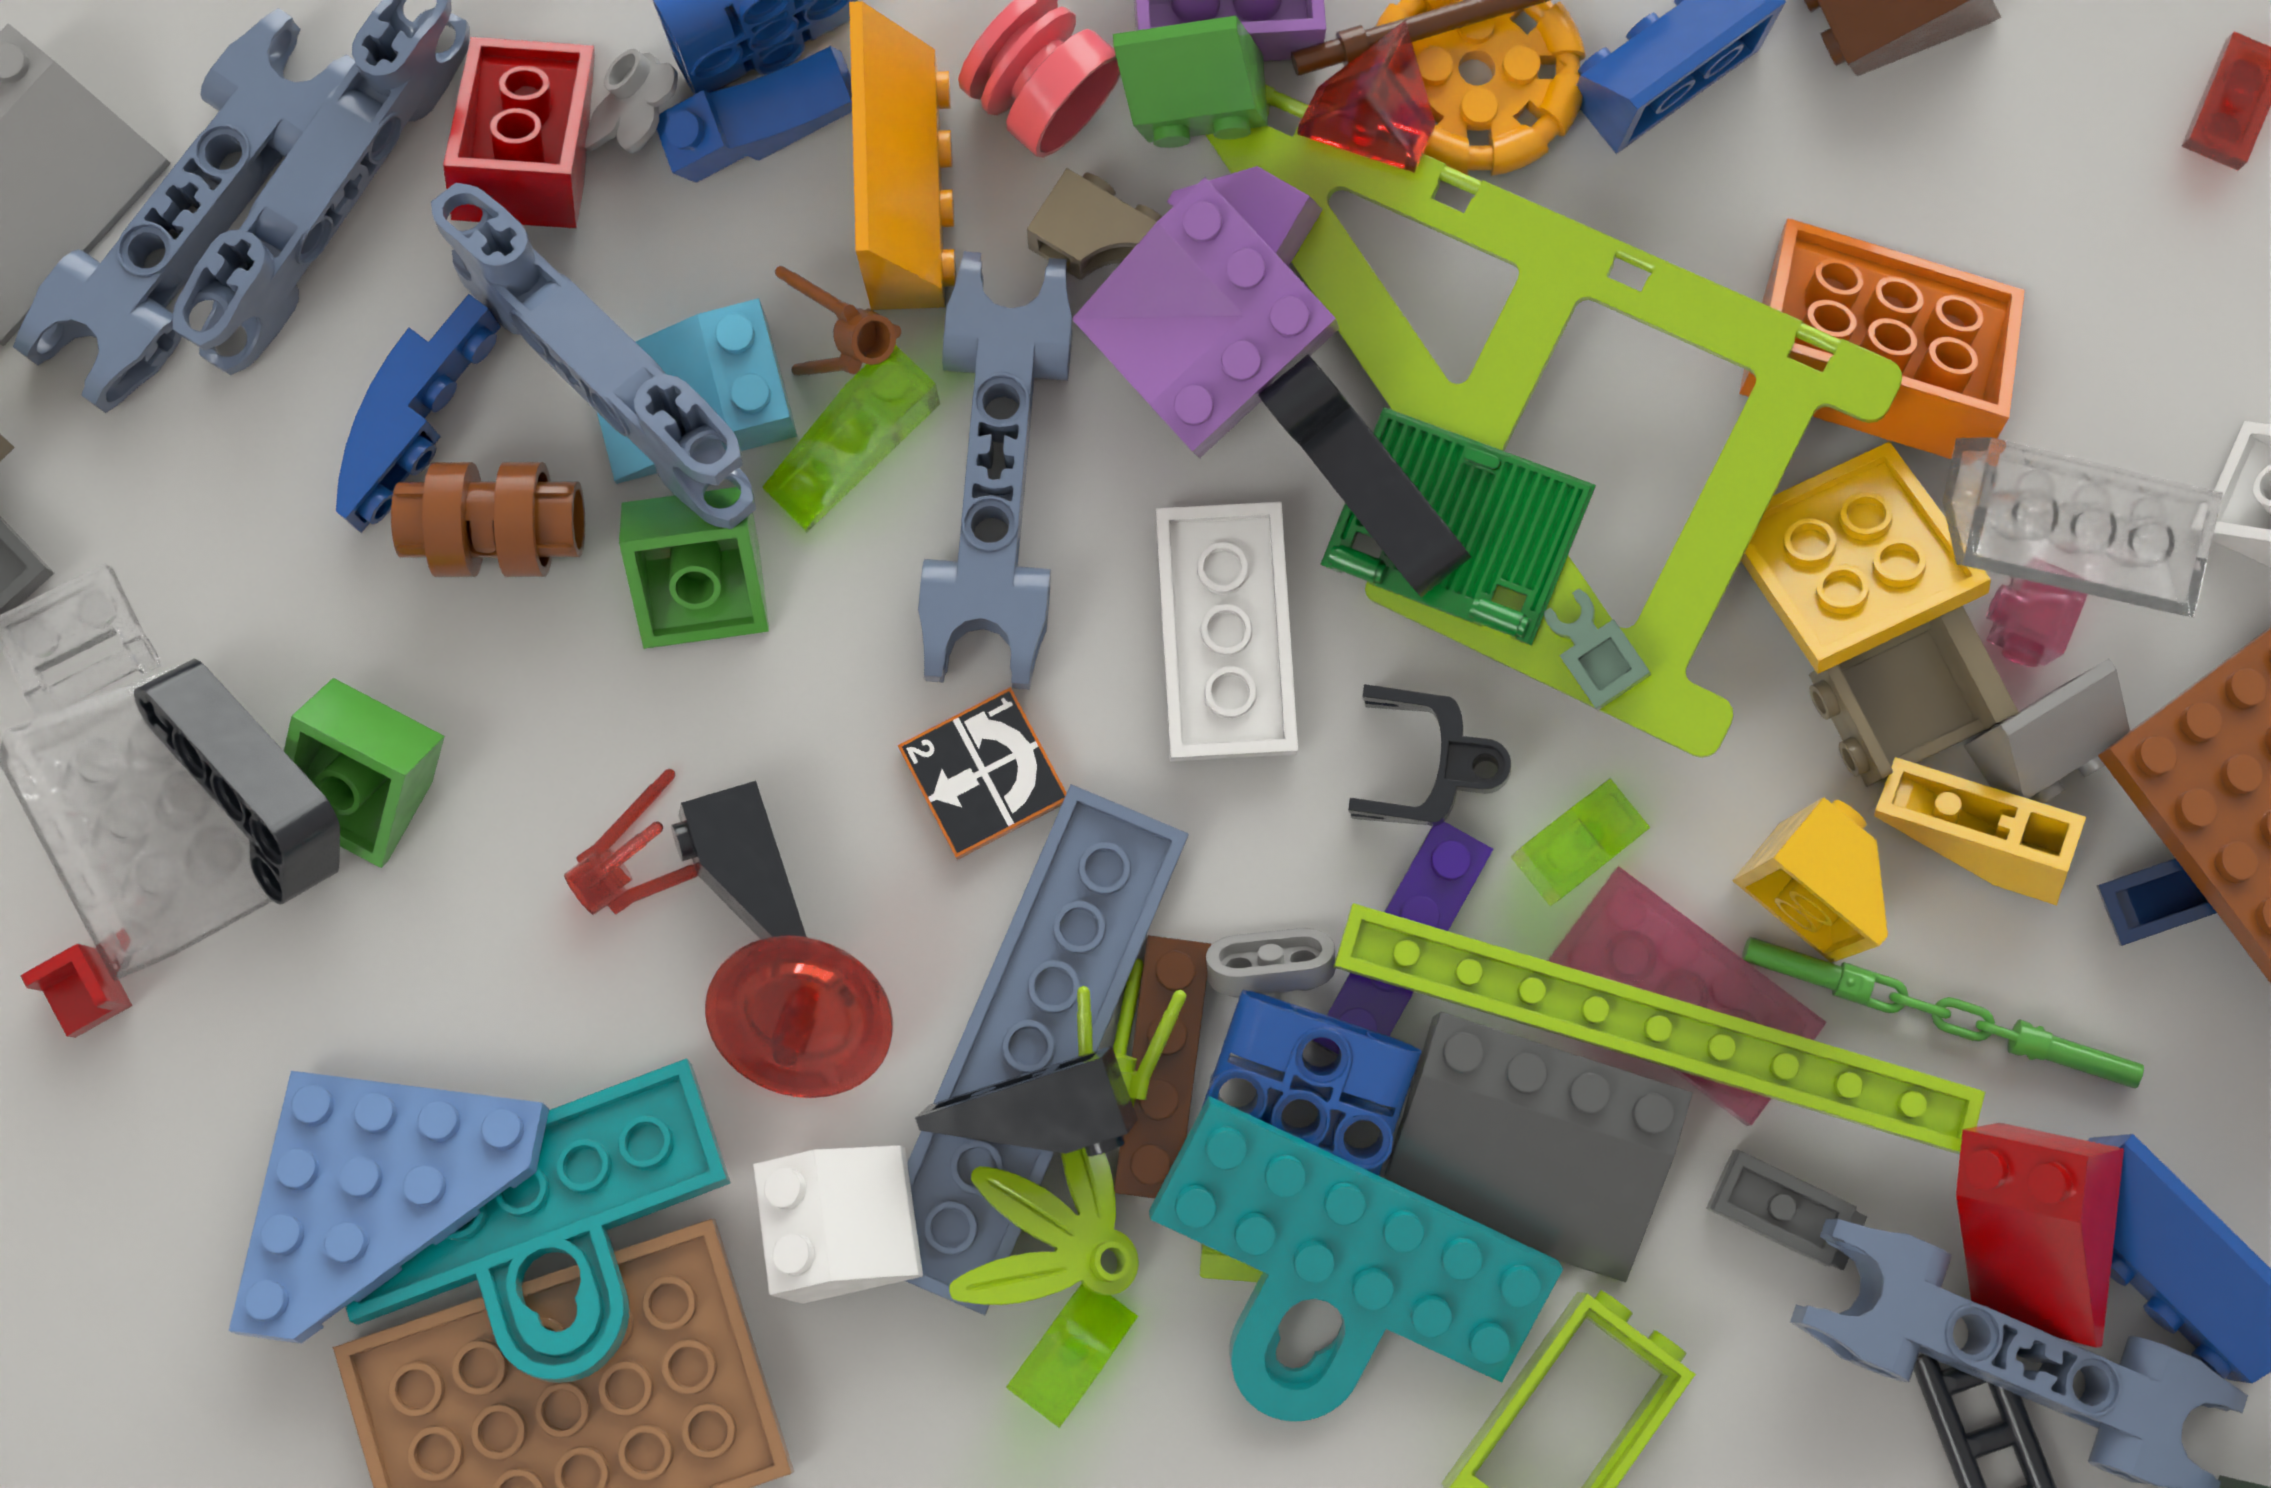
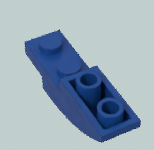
(390, 427)

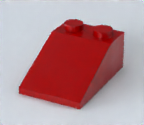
(522, 129)
(2039, 1226)

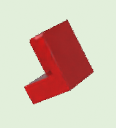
(78, 989)

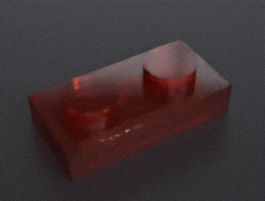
(2233, 103)

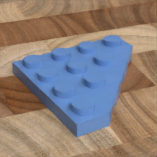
(365, 1185)

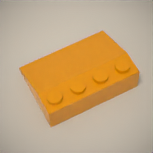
(899, 164)

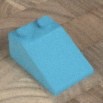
(731, 365)

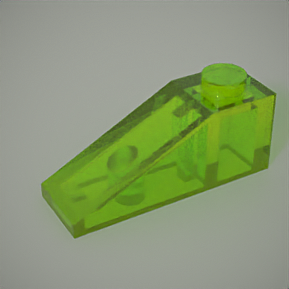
(852, 437)

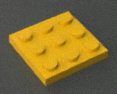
(1857, 558)

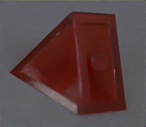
(1375, 105)

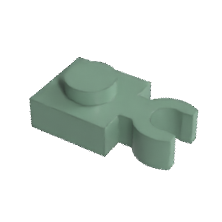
(1601, 657)

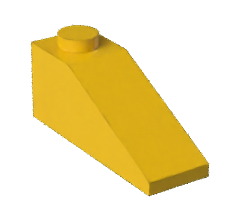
(1983, 829)

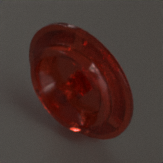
(799, 1016)

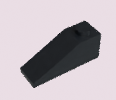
(739, 858)
(1047, 1109)

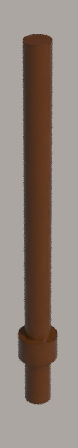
(1356, 40)

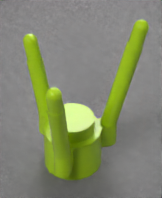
(1135, 1081)

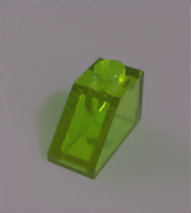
(1580, 842)
(1071, 1353)

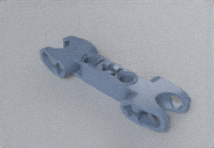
(257, 268)
(121, 298)
(595, 356)
(986, 584)
(1906, 1312)

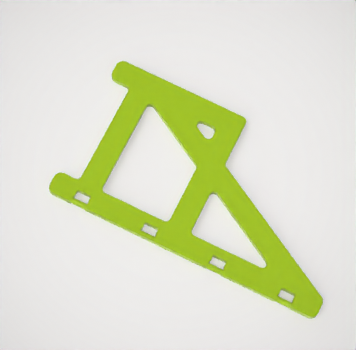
(1558, 269)

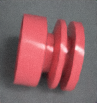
(1040, 73)

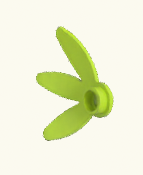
(1076, 1238)

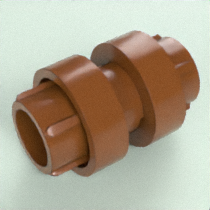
(461, 519)

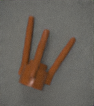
(858, 333)

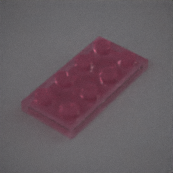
(1652, 946)

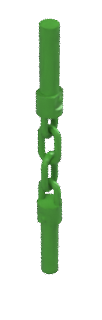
(1858, 984)

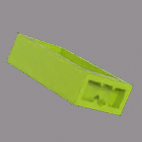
(1612, 1319)

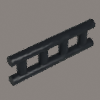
(1965, 1448)

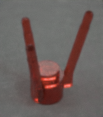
(601, 872)

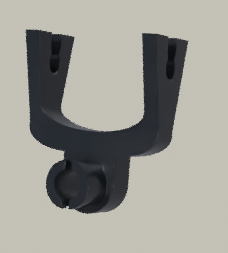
(1456, 765)

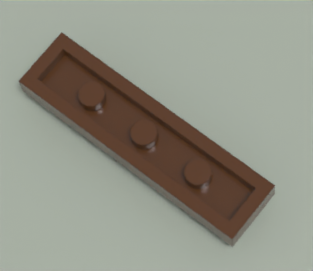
(1165, 1113)

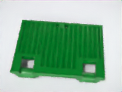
(1508, 519)

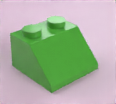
(1192, 81)
(690, 575)
(366, 764)

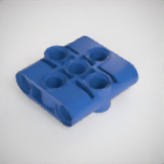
(727, 38)
(1366, 1071)

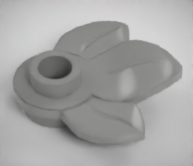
(632, 108)

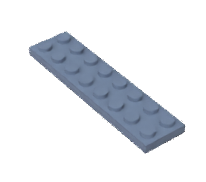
(1071, 930)

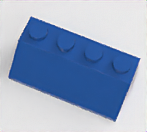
(2190, 1267)

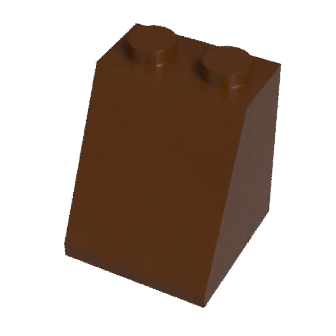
(1884, 31)

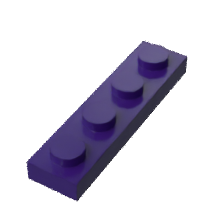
(1428, 895)

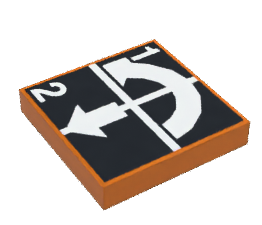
(983, 773)

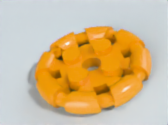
(1513, 87)

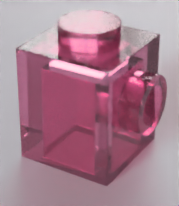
(2033, 621)

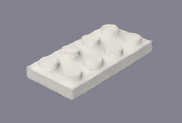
(1226, 631)

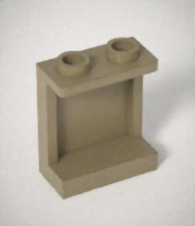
(1912, 696)

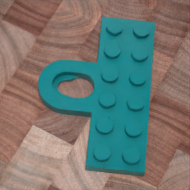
(596, 1170)
(1350, 1241)

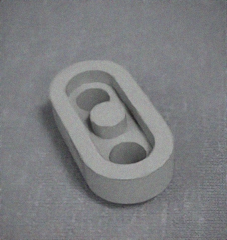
(1271, 961)

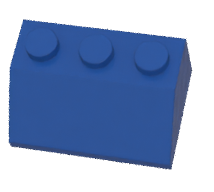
(1669, 63)

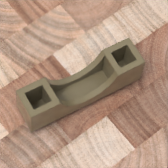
(1087, 224)

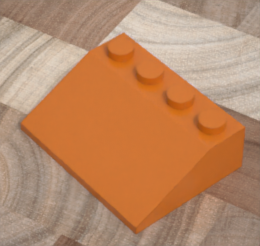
(1937, 323)

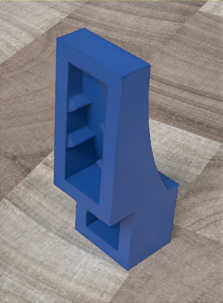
(755, 116)

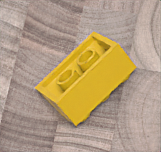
(1821, 879)

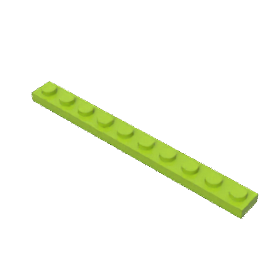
(1658, 1029)

